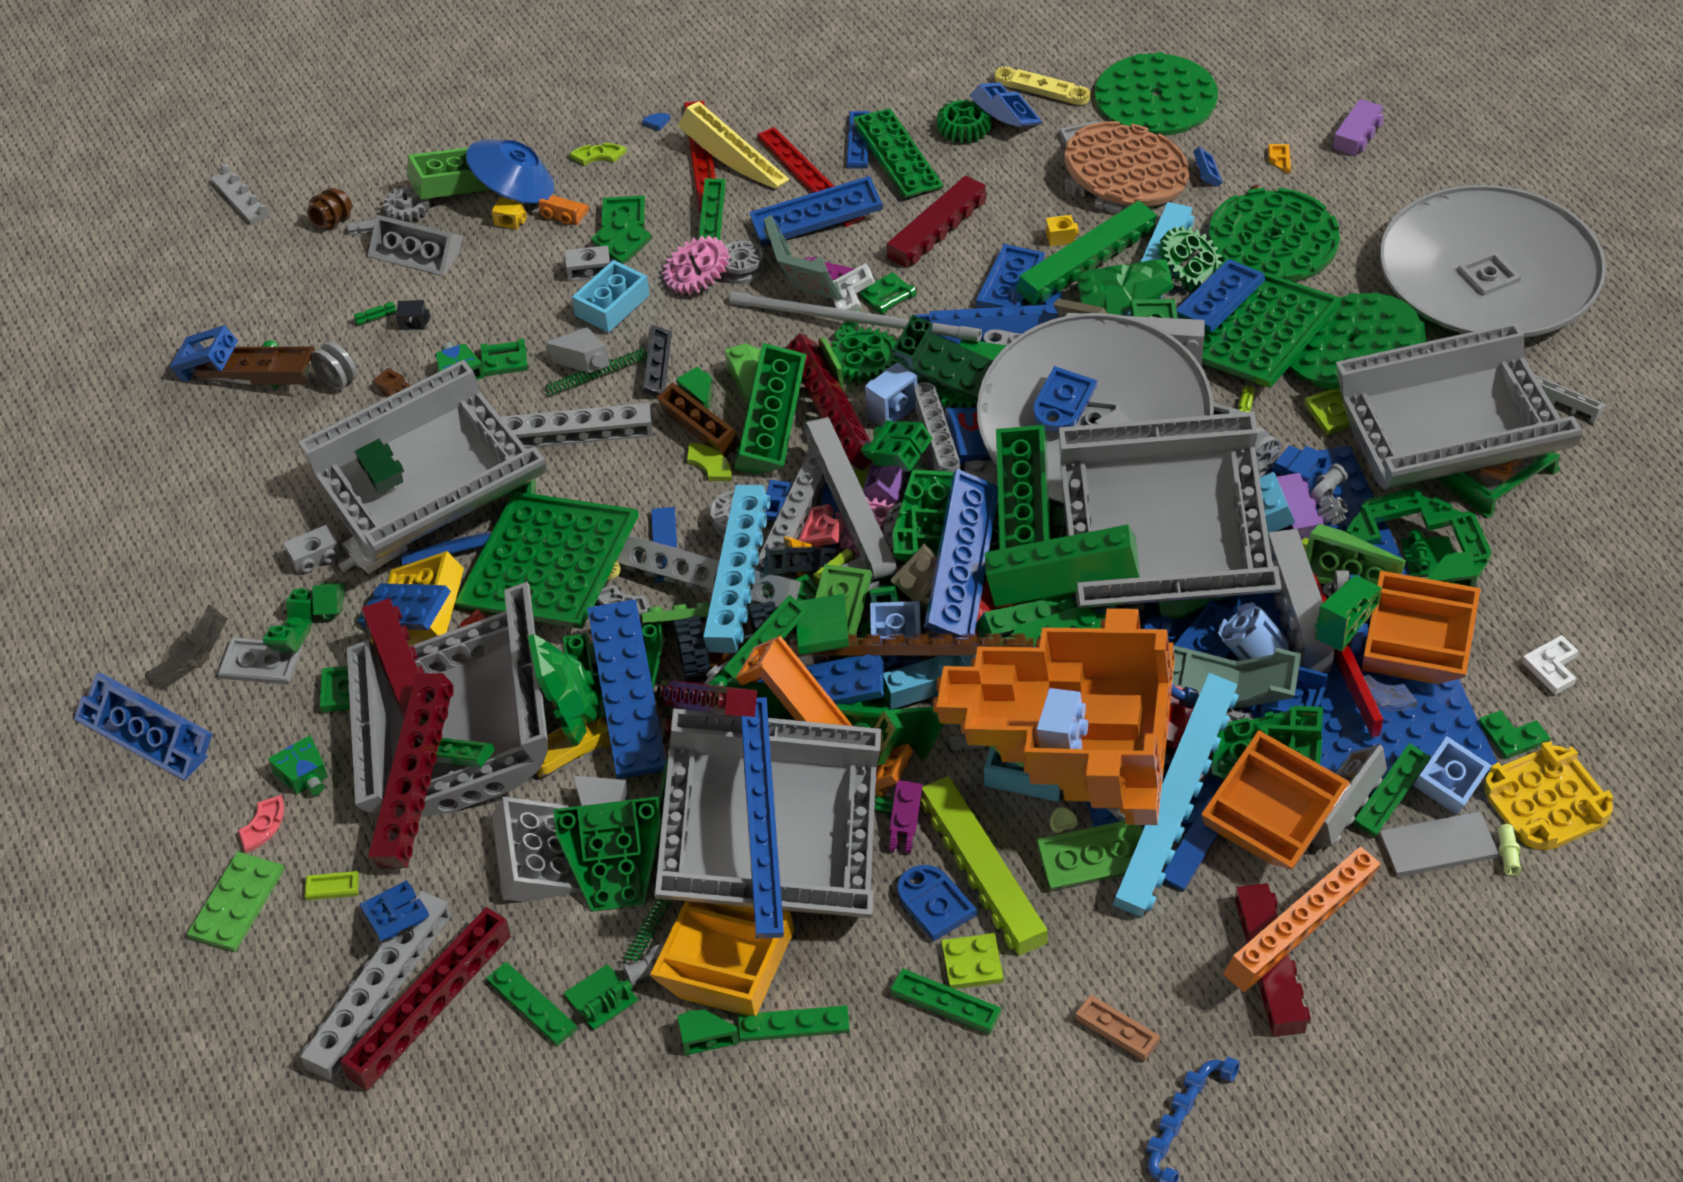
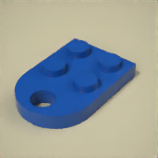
(1064, 397)
(935, 902)

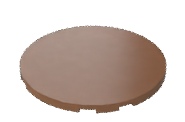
(1126, 164)

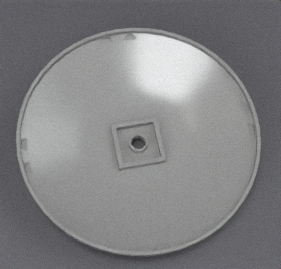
(1539, 255)
(1134, 369)

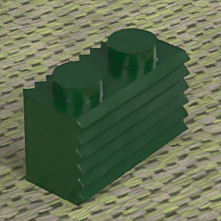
(379, 465)

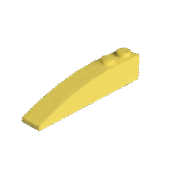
(728, 146)

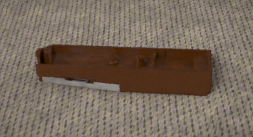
(261, 366)

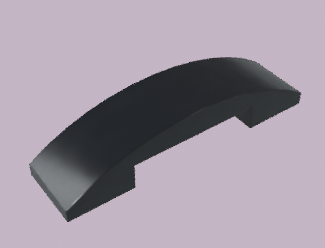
(797, 558)

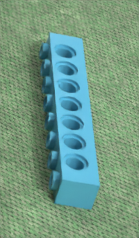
(736, 569)

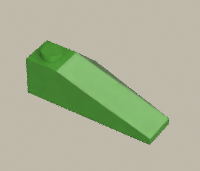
(741, 366)
(1339, 551)

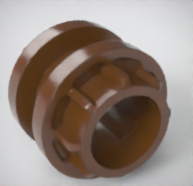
(329, 208)

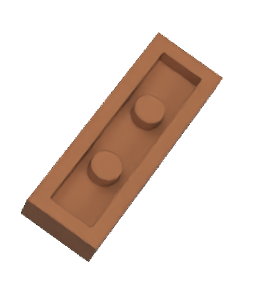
(1117, 1027)

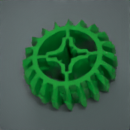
(963, 121)

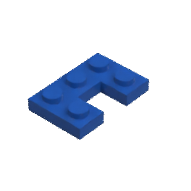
(385, 919)

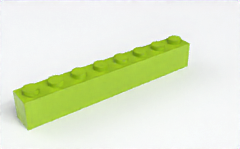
(984, 866)

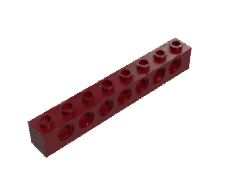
(831, 400)
(707, 698)
(411, 771)
(425, 999)

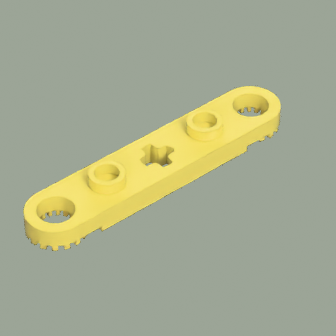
(1042, 85)

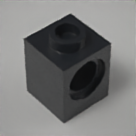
(412, 315)

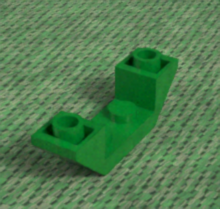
(296, 627)

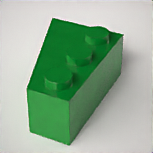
(1346, 612)

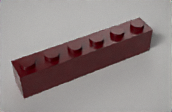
(936, 221)
(393, 649)
(1278, 987)

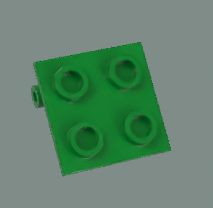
(1424, 553)
(601, 996)

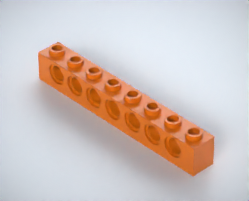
(1301, 919)

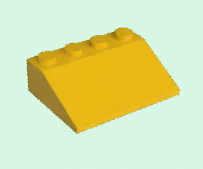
(433, 570)

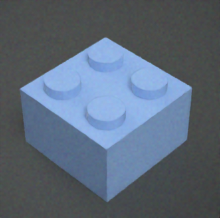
(891, 395)
(896, 619)
(1062, 720)
(1452, 775)

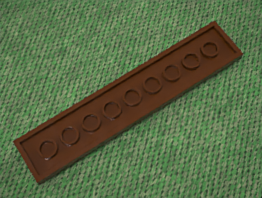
(920, 644)

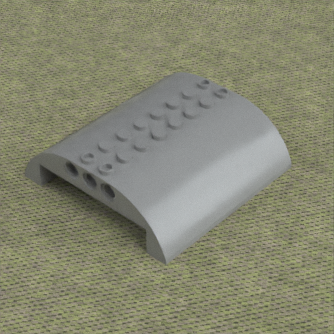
(1452, 391)
(451, 455)
(1187, 496)
(491, 703)
(821, 814)

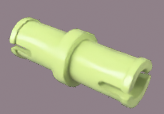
(1509, 850)

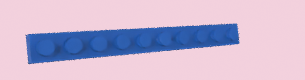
(762, 824)

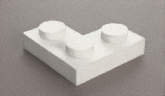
(851, 284)
(1548, 664)

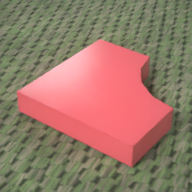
(821, 527)

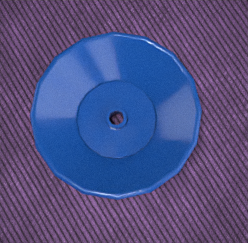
(510, 170)

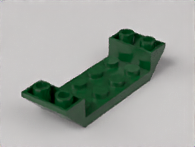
(940, 359)

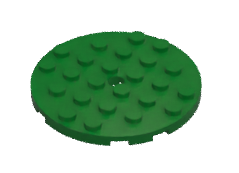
(1185, 91)
(1305, 231)
(1375, 321)

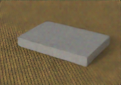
(257, 662)

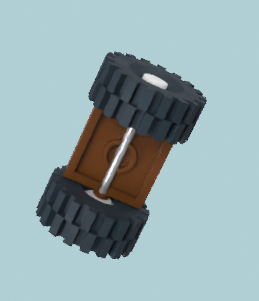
(692, 647)

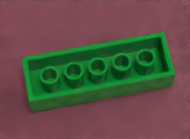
(1022, 485)

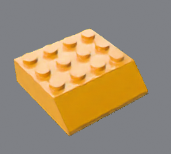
(717, 959)

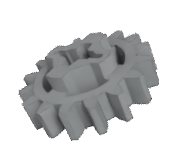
(405, 204)

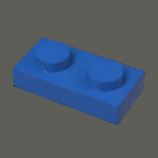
(1207, 167)

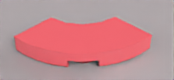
(264, 825)

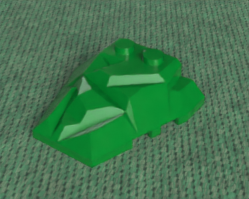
(1119, 284)
(921, 513)
(566, 686)
(1296, 728)

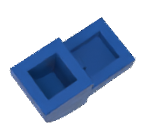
(778, 493)

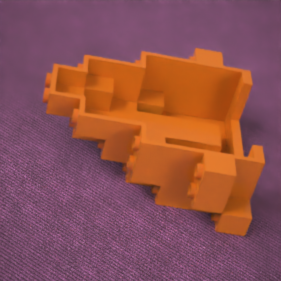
(1127, 697)

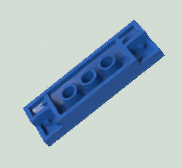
(1010, 319)
(143, 726)

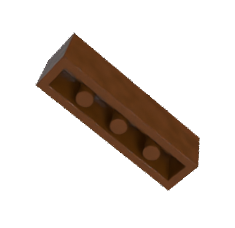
(698, 420)

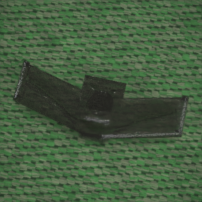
(189, 650)

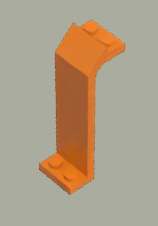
(808, 701)

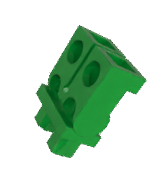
(897, 444)

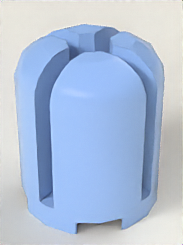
(1251, 633)

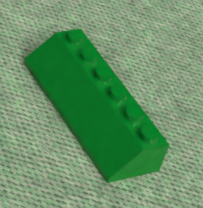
(770, 410)
(1058, 564)

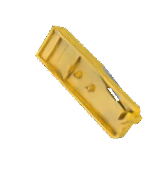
(563, 753)

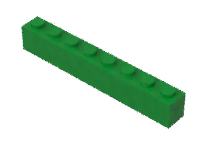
(1086, 253)

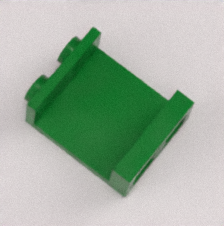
(909, 725)

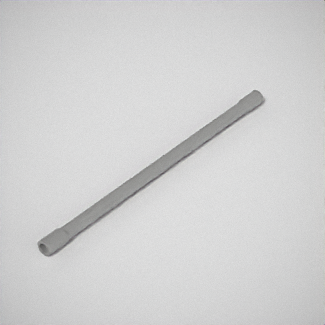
(748, 300)

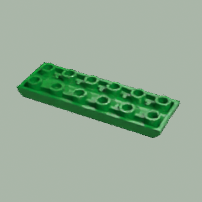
(897, 153)

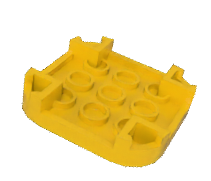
(1548, 797)

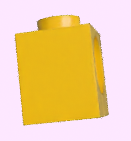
(508, 213)
(1061, 230)

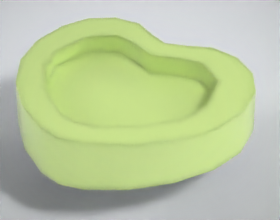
(1062, 819)

